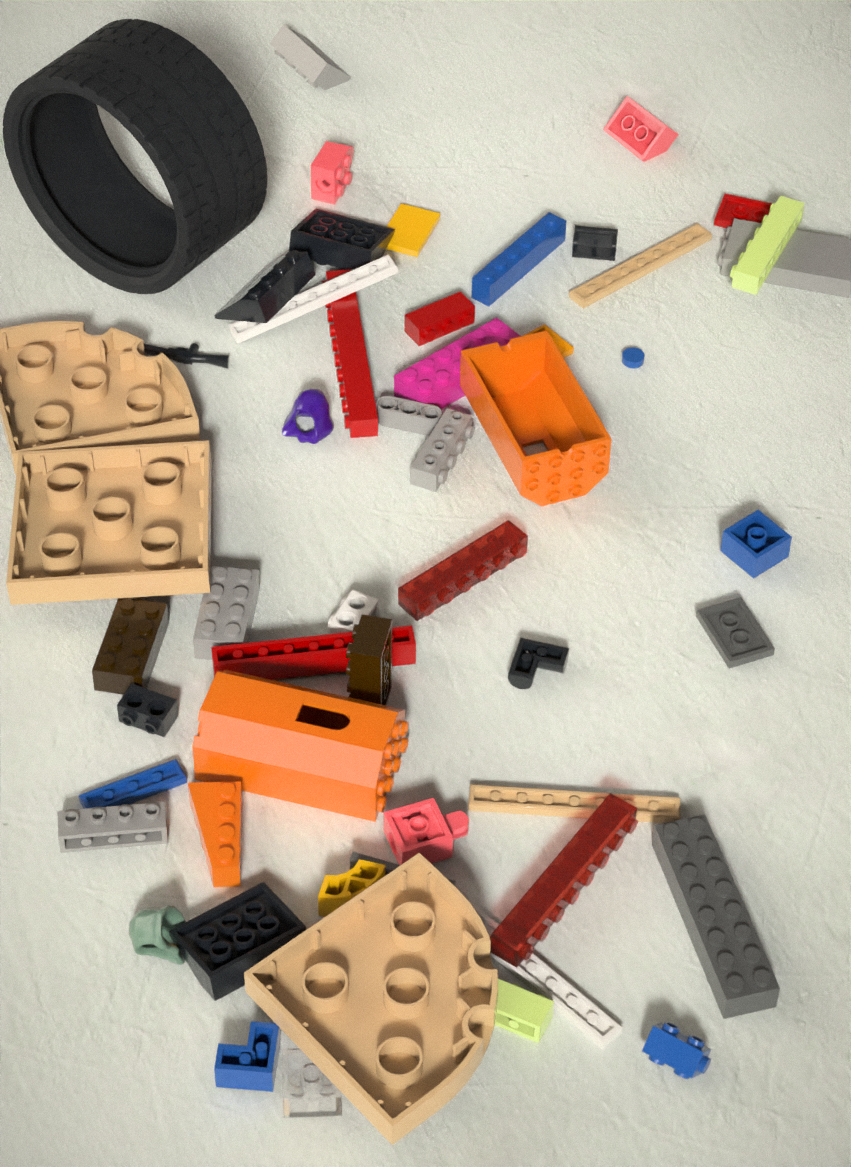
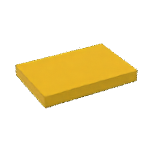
(412, 229)

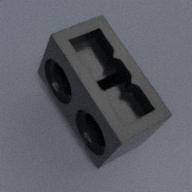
(147, 710)

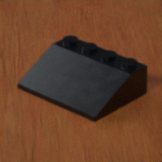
(340, 240)
(269, 289)
(235, 938)

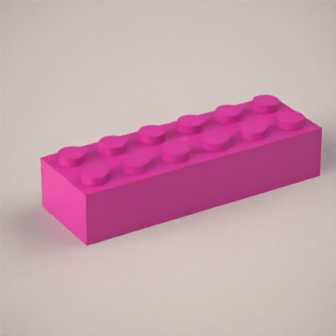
(437, 377)

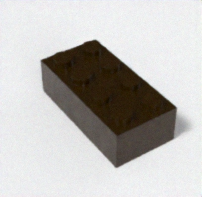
(130, 645)
(370, 660)

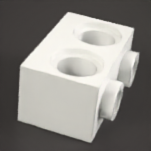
(351, 611)

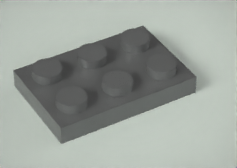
(735, 632)

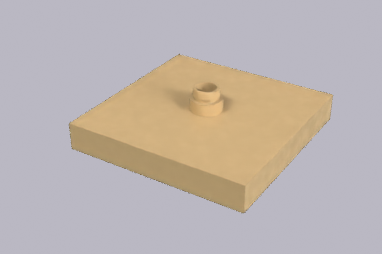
(111, 523)

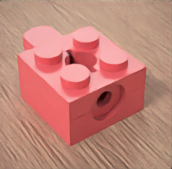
(331, 172)
(426, 823)

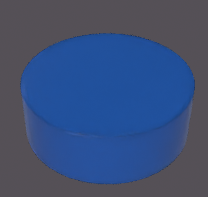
(633, 357)

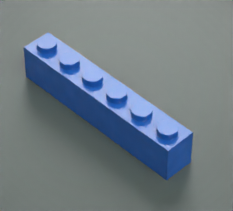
(518, 259)

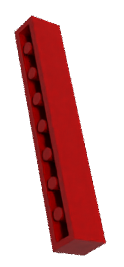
(303, 655)

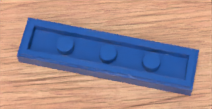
(136, 786)

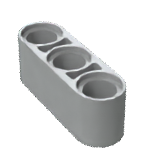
(407, 415)

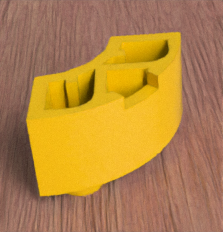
(341, 888)

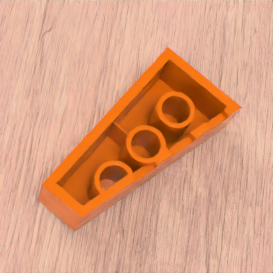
(219, 824)

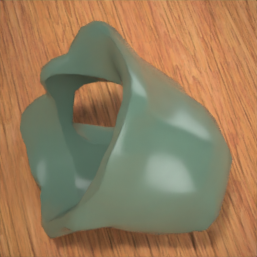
(151, 935)

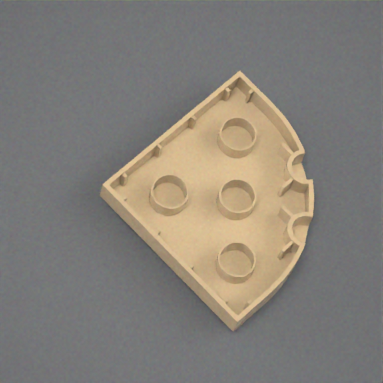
(88, 390)
(388, 995)

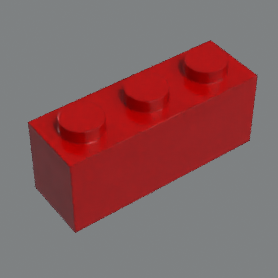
(439, 318)

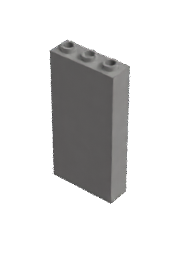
(807, 263)

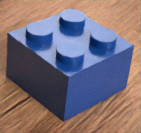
(755, 543)

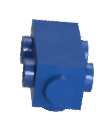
(677, 1050)

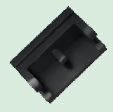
(595, 243)

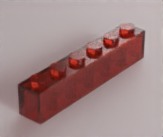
(462, 570)

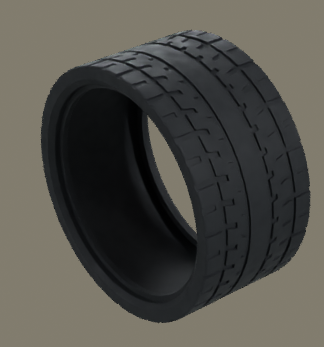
(183, 120)

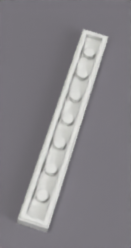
(319, 296)
(566, 997)

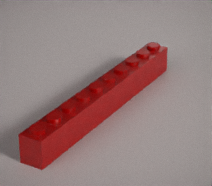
(352, 364)

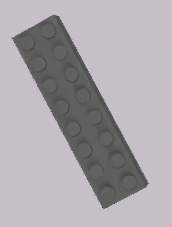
(715, 917)

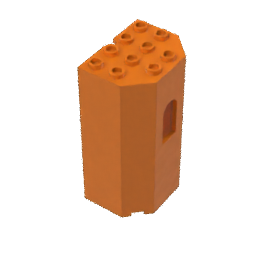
(529, 398)
(299, 744)

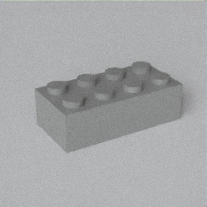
(227, 610)

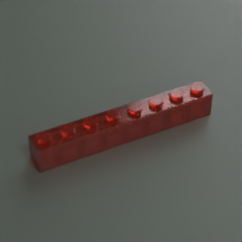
(563, 880)

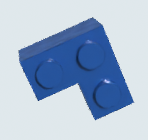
(250, 1065)

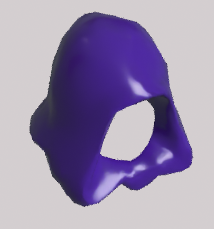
(309, 404)

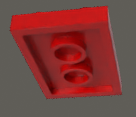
(740, 208)

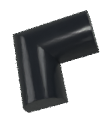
(535, 655)

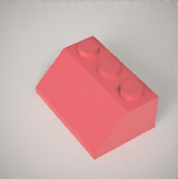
(640, 130)

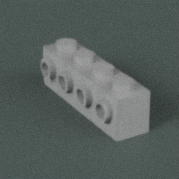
(441, 450)
(112, 827)

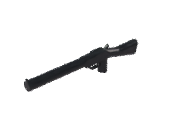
(188, 356)

